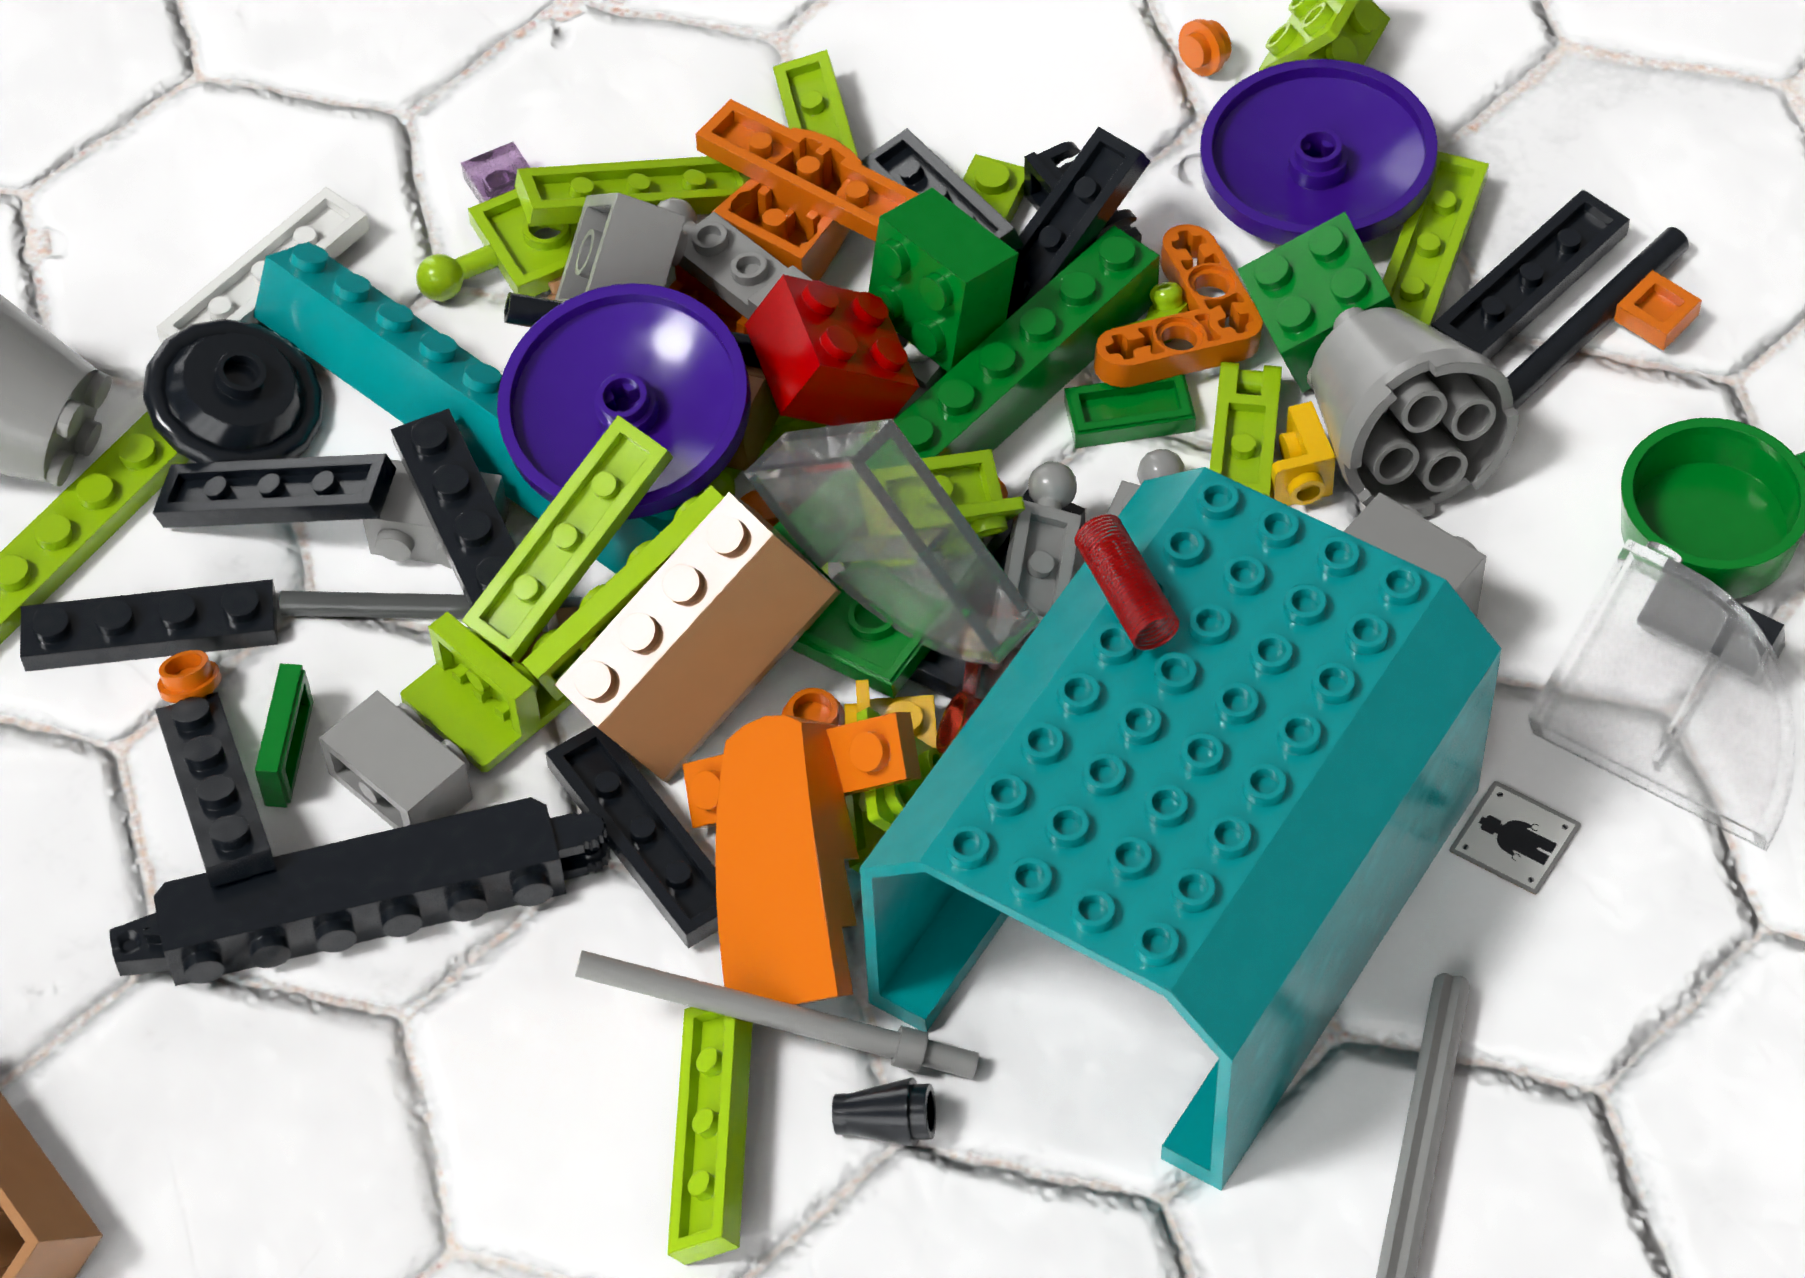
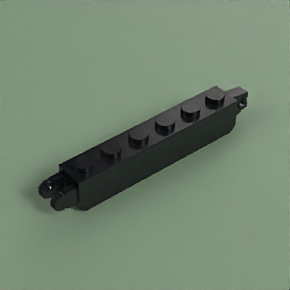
(362, 891)

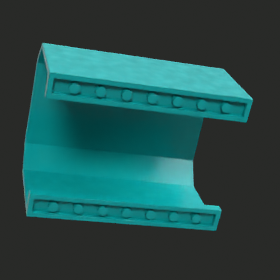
(1205, 806)

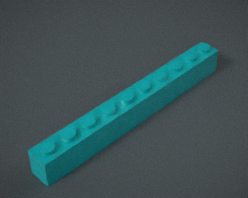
(405, 367)

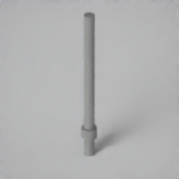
(906, 1048)

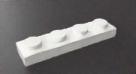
(232, 295)

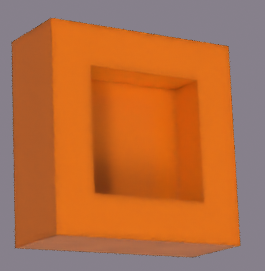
(1657, 310)

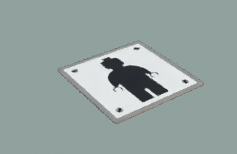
(1515, 837)

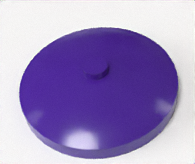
(1316, 144)
(631, 355)

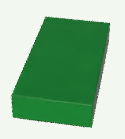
(1115, 414)
(284, 735)

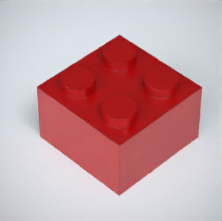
(830, 353)

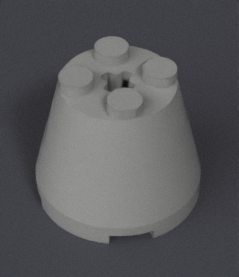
(44, 400)
(1410, 408)

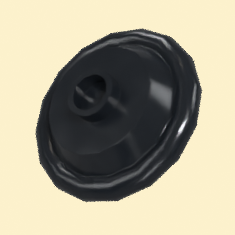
(232, 393)

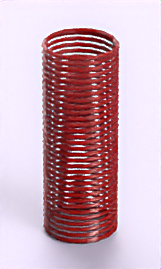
(1114, 558)

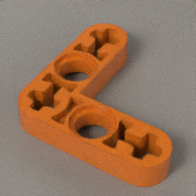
(1137, 351)

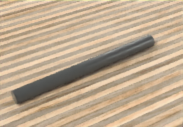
(379, 604)

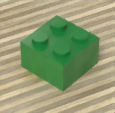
(941, 276)
(1308, 285)

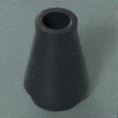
(888, 1112)

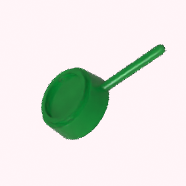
(1718, 499)

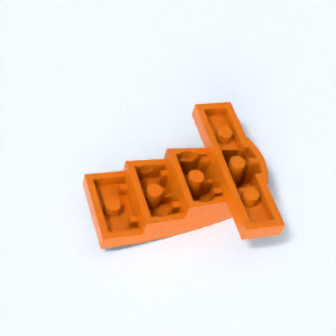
(798, 197)
(786, 844)

